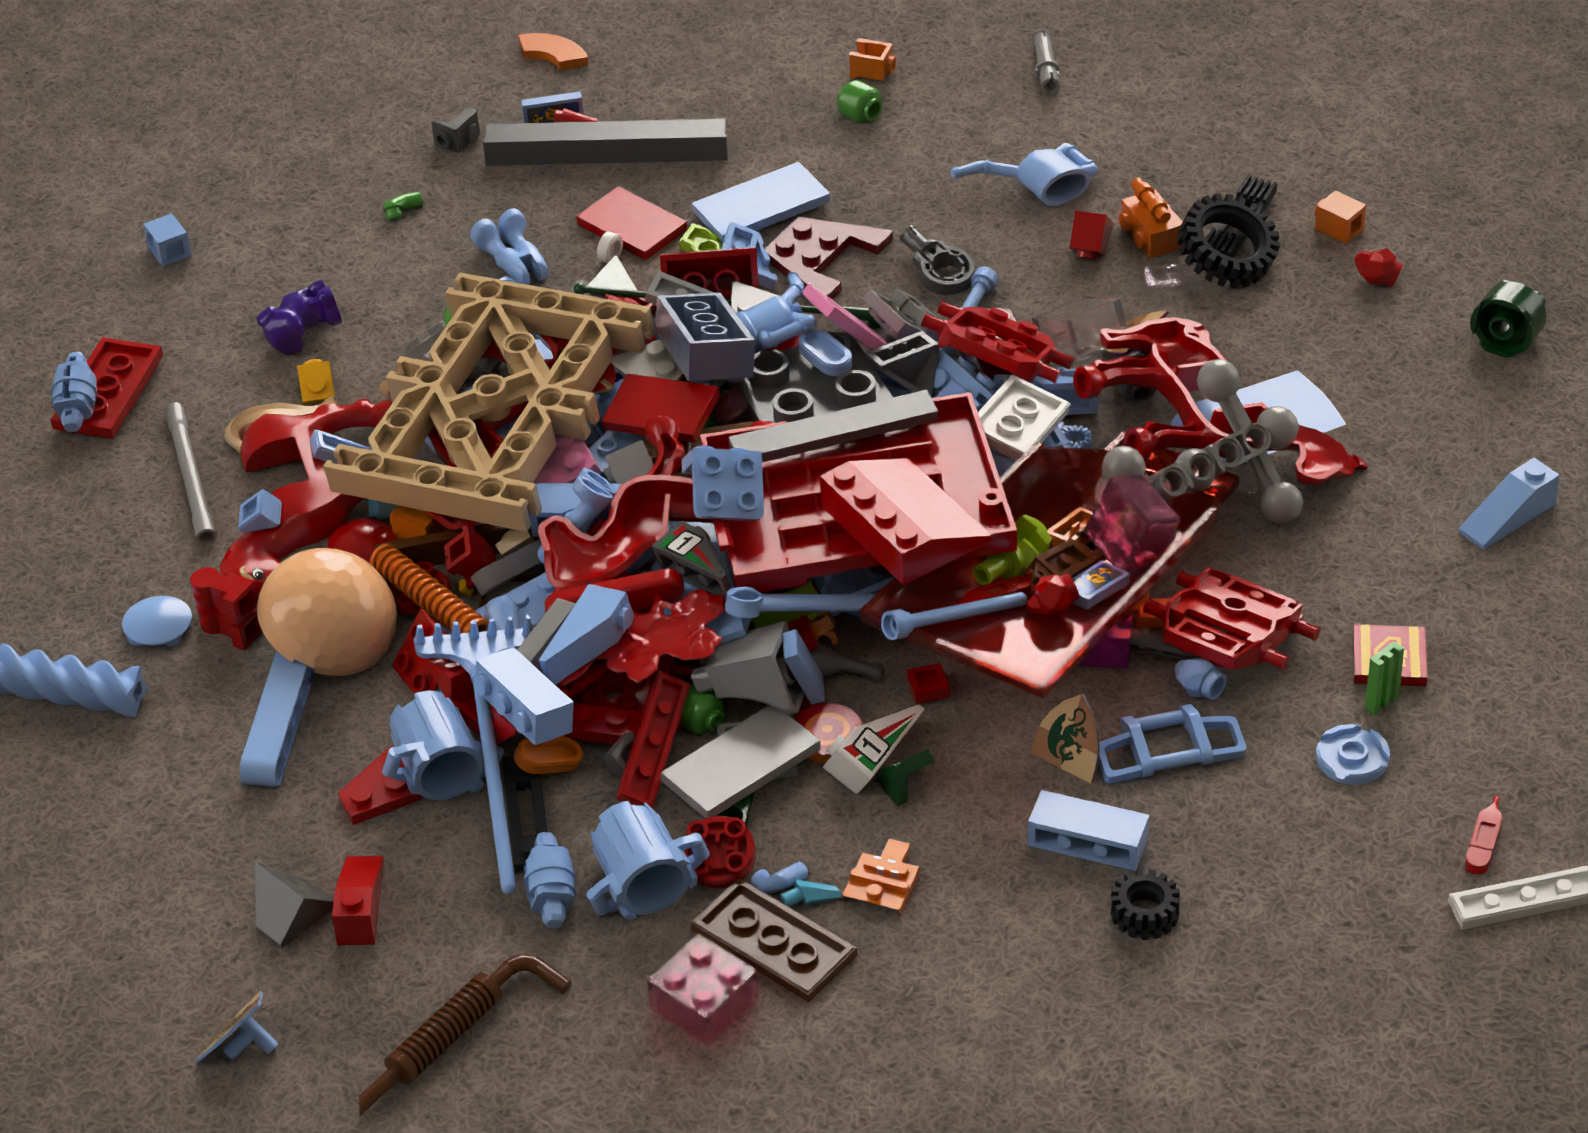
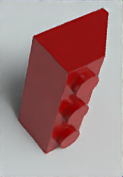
(714, 268)

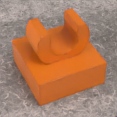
(824, 626)

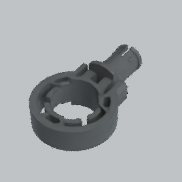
(934, 255)

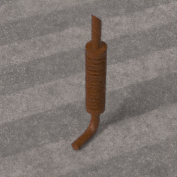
(452, 1021)

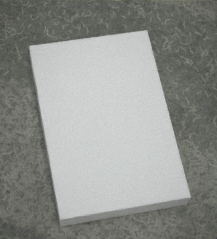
(1020, 417)

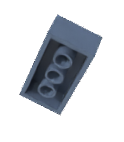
(705, 337)

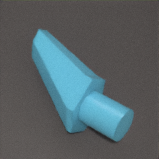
(810, 893)

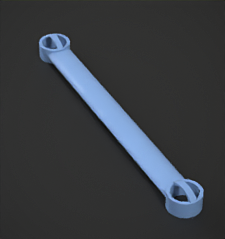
(748, 602)

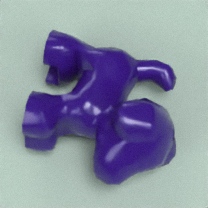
(298, 310)

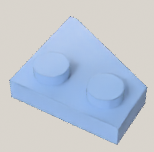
(743, 237)

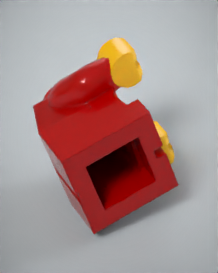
(466, 556)

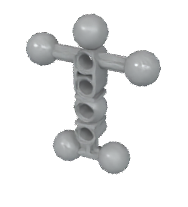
(1274, 428)

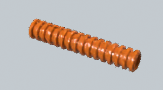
(424, 589)

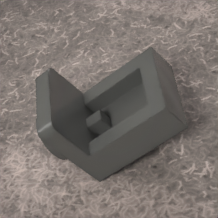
(458, 132)

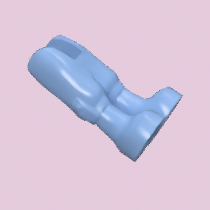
(512, 260)
(594, 494)

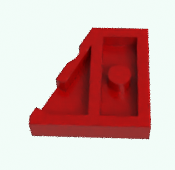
(374, 793)

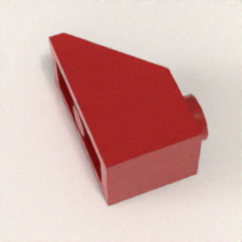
(1090, 234)

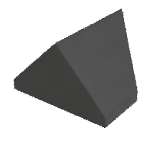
(908, 361)
(286, 904)

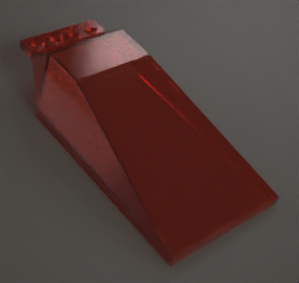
(1037, 649)

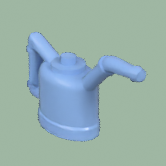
(1049, 173)
(777, 317)

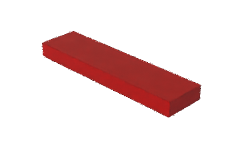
(653, 739)

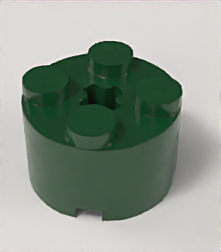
(1508, 318)

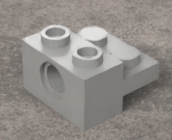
(898, 314)

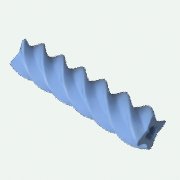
(71, 682)

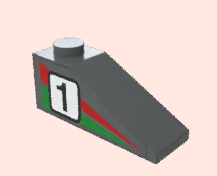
(692, 555)

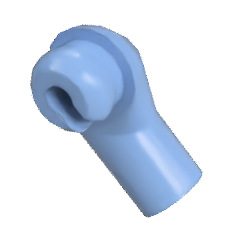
(780, 880)

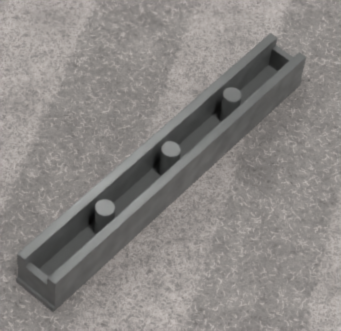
(605, 142)

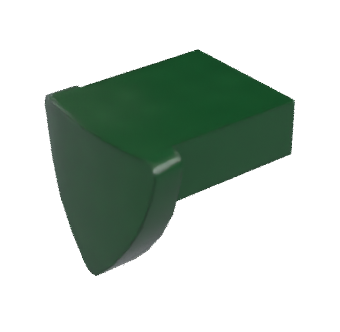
(893, 776)

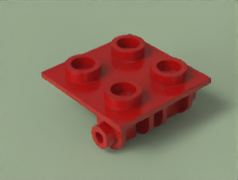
(414, 669)

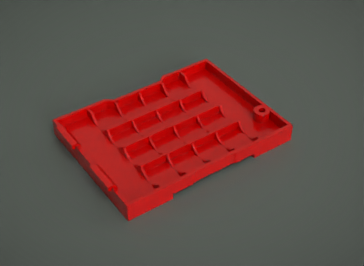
(804, 542)

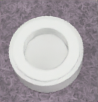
(609, 246)

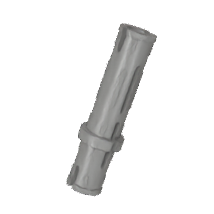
(1046, 66)

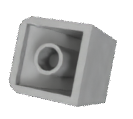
(752, 670)

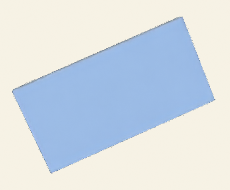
(762, 200)

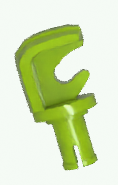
(1031, 541)

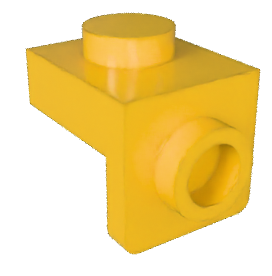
(315, 381)

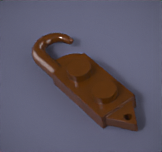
(1065, 558)

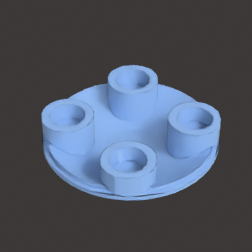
(157, 621)

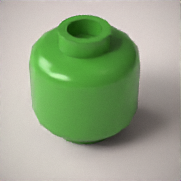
(859, 101)
(702, 711)

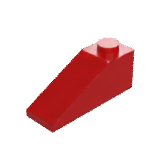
(358, 900)

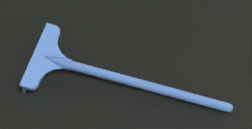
(465, 650)

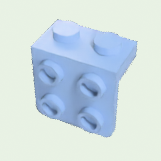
(726, 483)

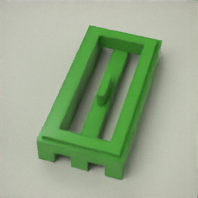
(1384, 677)

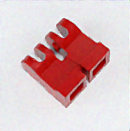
(226, 605)

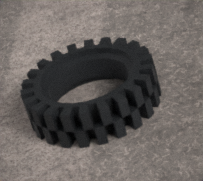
(1220, 265)

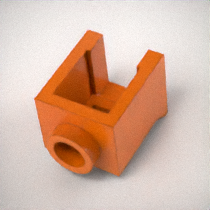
(872, 60)

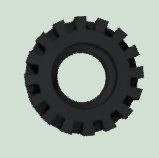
(1145, 888)

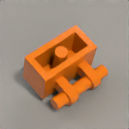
(1150, 220)

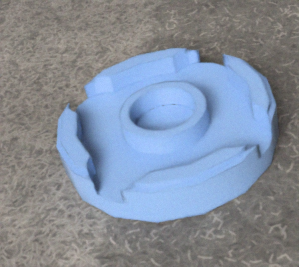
(1357, 764)

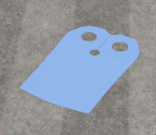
(1288, 391)

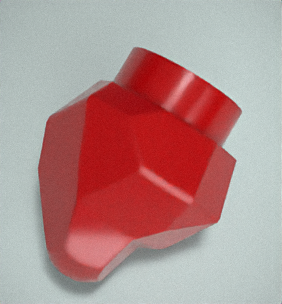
(1378, 266)
(1053, 596)

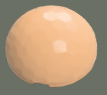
(328, 611)

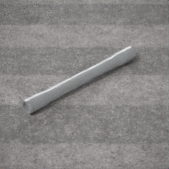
(201, 517)

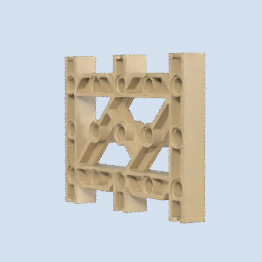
(425, 396)

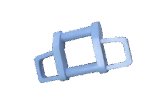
(1191, 721)

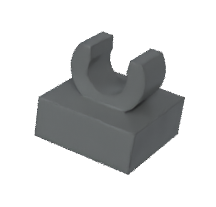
(618, 755)

